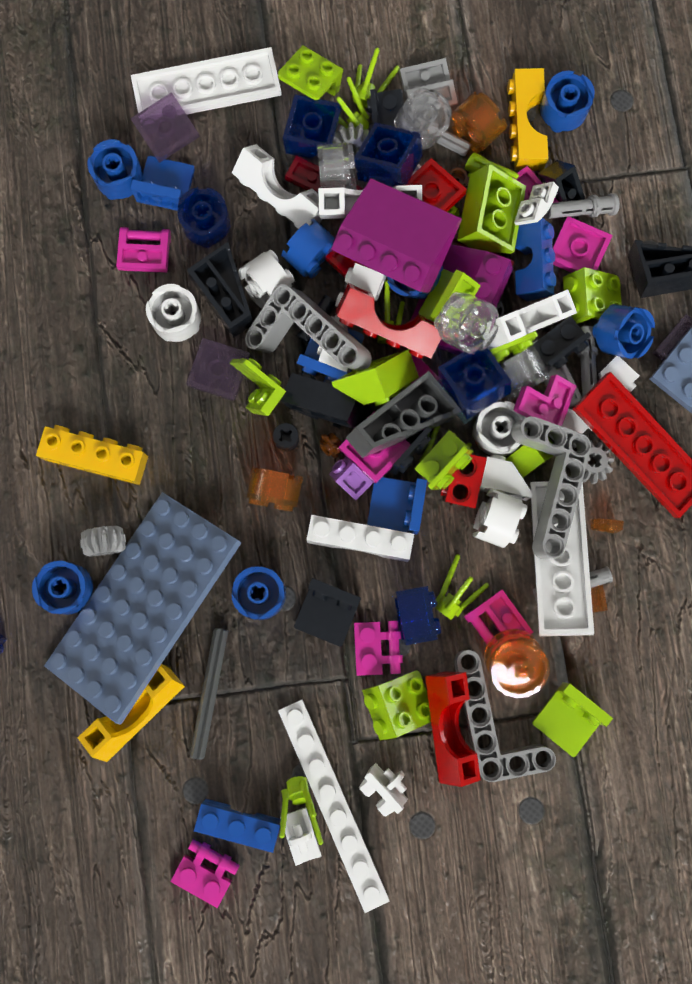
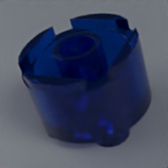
(203, 216)

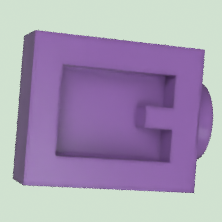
(350, 477)

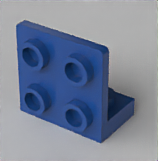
(163, 183)
(397, 504)

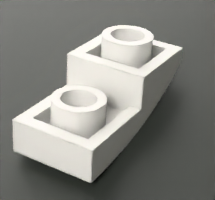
(538, 203)

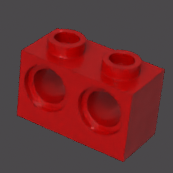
(470, 481)

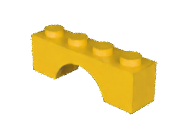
(529, 145)
(106, 738)

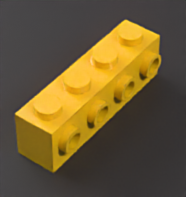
(92, 455)

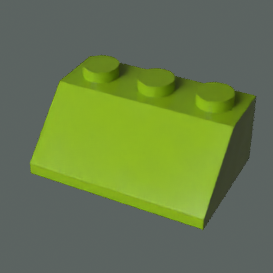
(491, 211)
(381, 380)

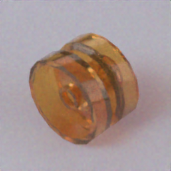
(516, 663)

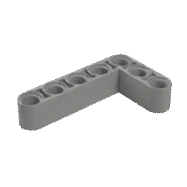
(293, 306)
(558, 480)
(486, 726)

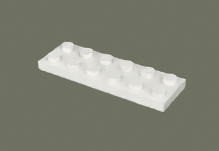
(211, 82)
(563, 581)

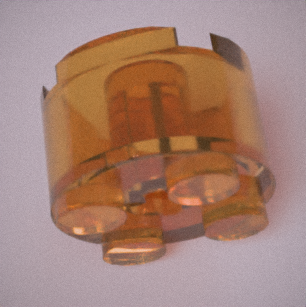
(478, 121)
(274, 487)

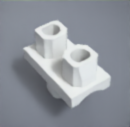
(388, 786)
(301, 836)

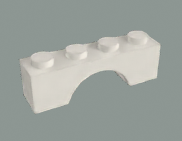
(257, 171)
(337, 202)
(363, 278)
(533, 318)
(622, 372)
(360, 537)

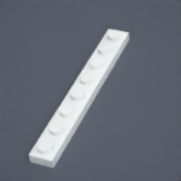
(334, 806)

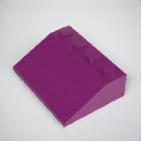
(397, 235)
(483, 267)

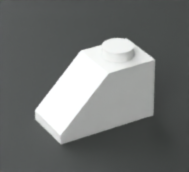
(504, 478)

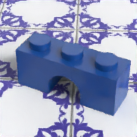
(538, 277)
(246, 829)

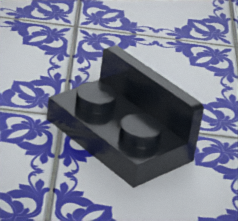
(384, 106)
(561, 343)

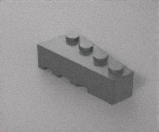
(404, 416)

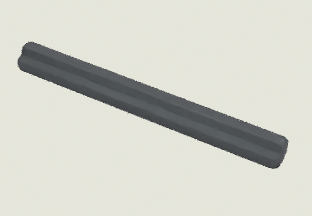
(208, 694)

